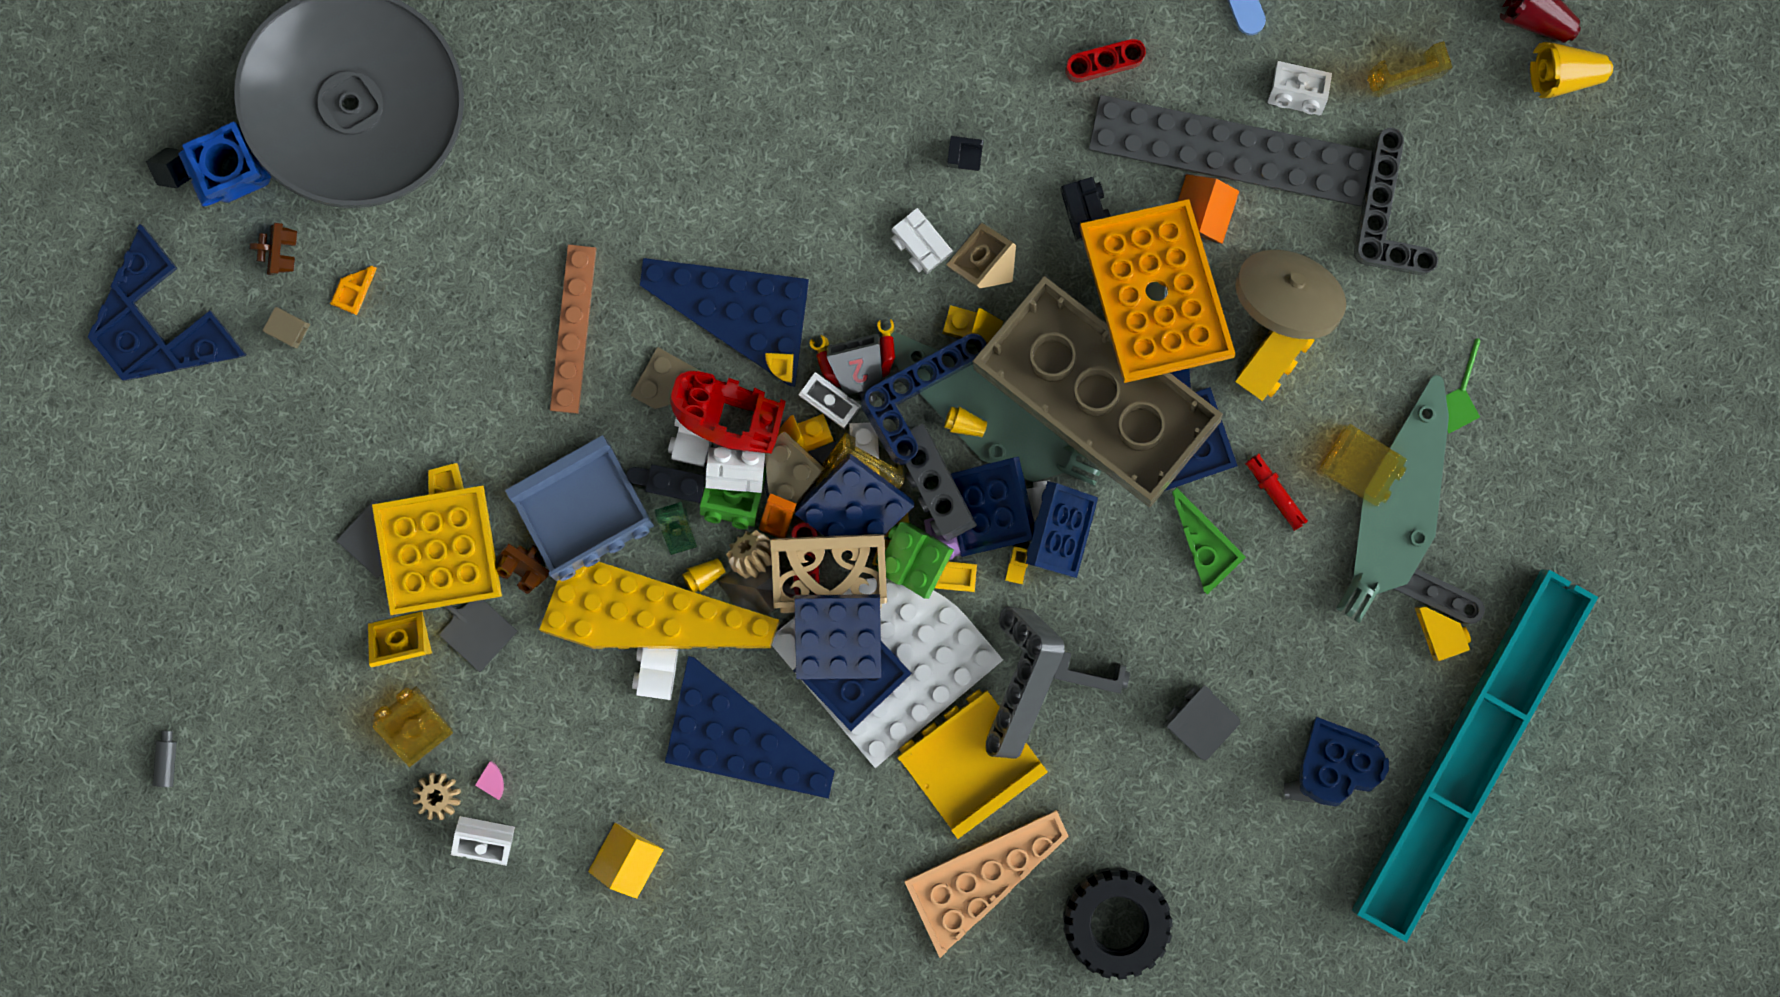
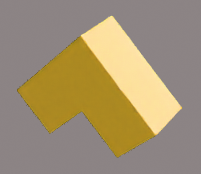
(1017, 566)

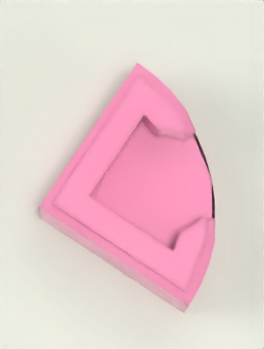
(491, 781)

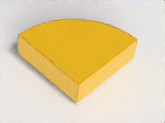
(781, 365)

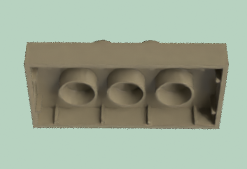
(1066, 374)

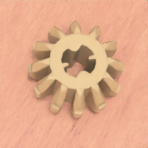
(750, 554)
(432, 786)

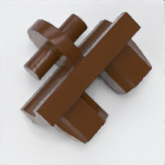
(278, 236)
(524, 564)

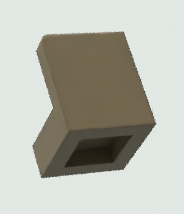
(286, 327)

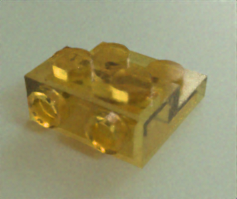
(411, 725)

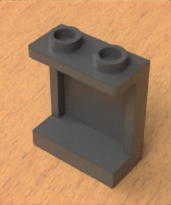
(1115, 684)

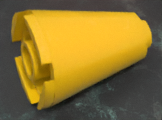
(1567, 69)

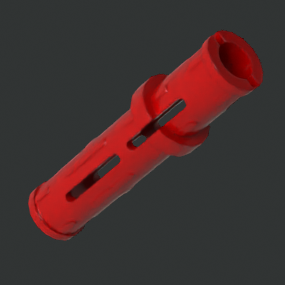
(1277, 493)

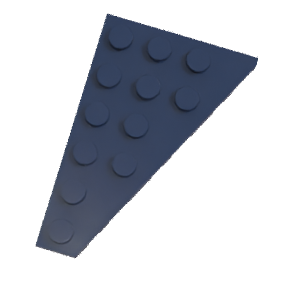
(739, 307)
(732, 738)

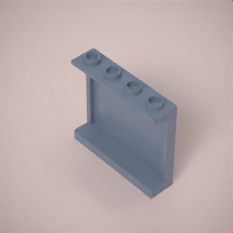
(580, 508)

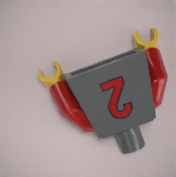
(857, 362)

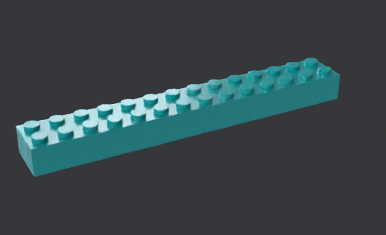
(1474, 754)

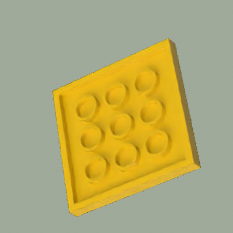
(436, 550)

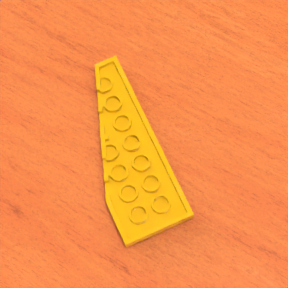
(627, 610)

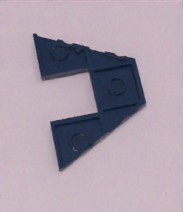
(129, 338)

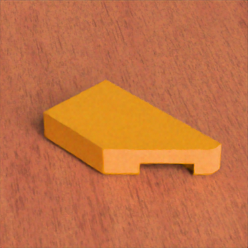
(352, 290)

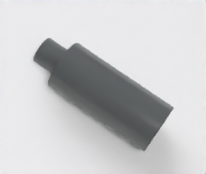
(164, 760)

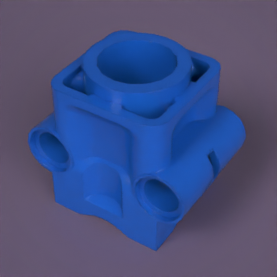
(203, 164)

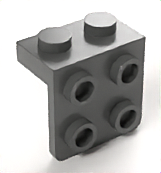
(1201, 721)

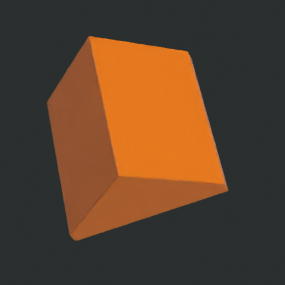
(1211, 204)

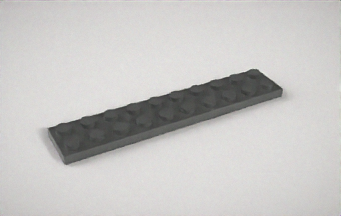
(1230, 150)

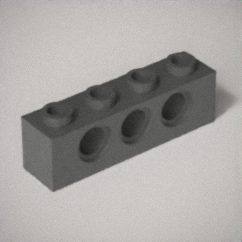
(959, 517)

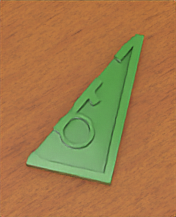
(1211, 549)

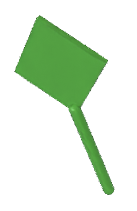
(1459, 404)

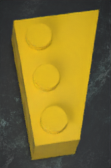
(1270, 362)

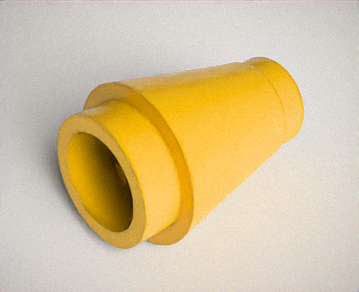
(964, 422)
(702, 575)

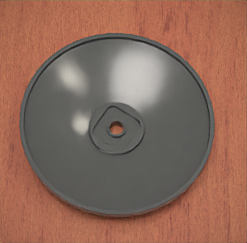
(333, 50)

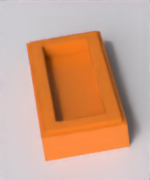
(777, 516)

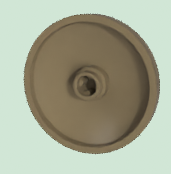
(1290, 294)

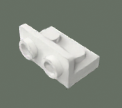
(1300, 88)

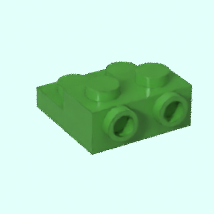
(732, 506)
(915, 558)

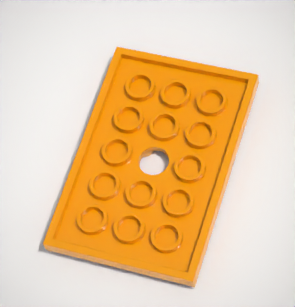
(1167, 249)

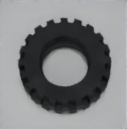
(1123, 961)

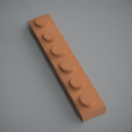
(573, 329)

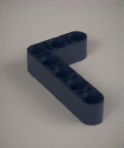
(914, 386)

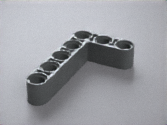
(1382, 212)
(1029, 683)

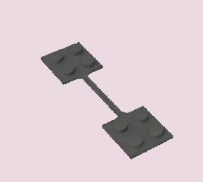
(475, 630)

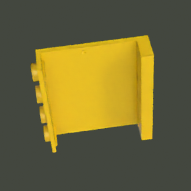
(959, 773)

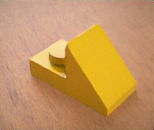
(965, 322)
(809, 433)

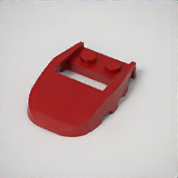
(698, 405)

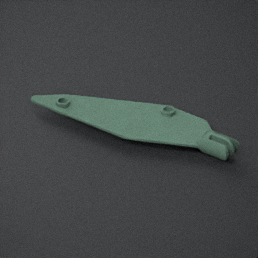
(1009, 427)
(1402, 529)

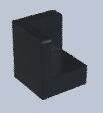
(965, 153)
(168, 168)

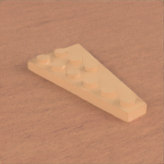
(973, 883)

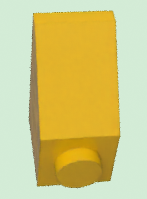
(1442, 634)

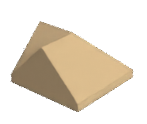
(985, 258)

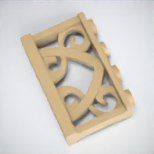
(796, 549)

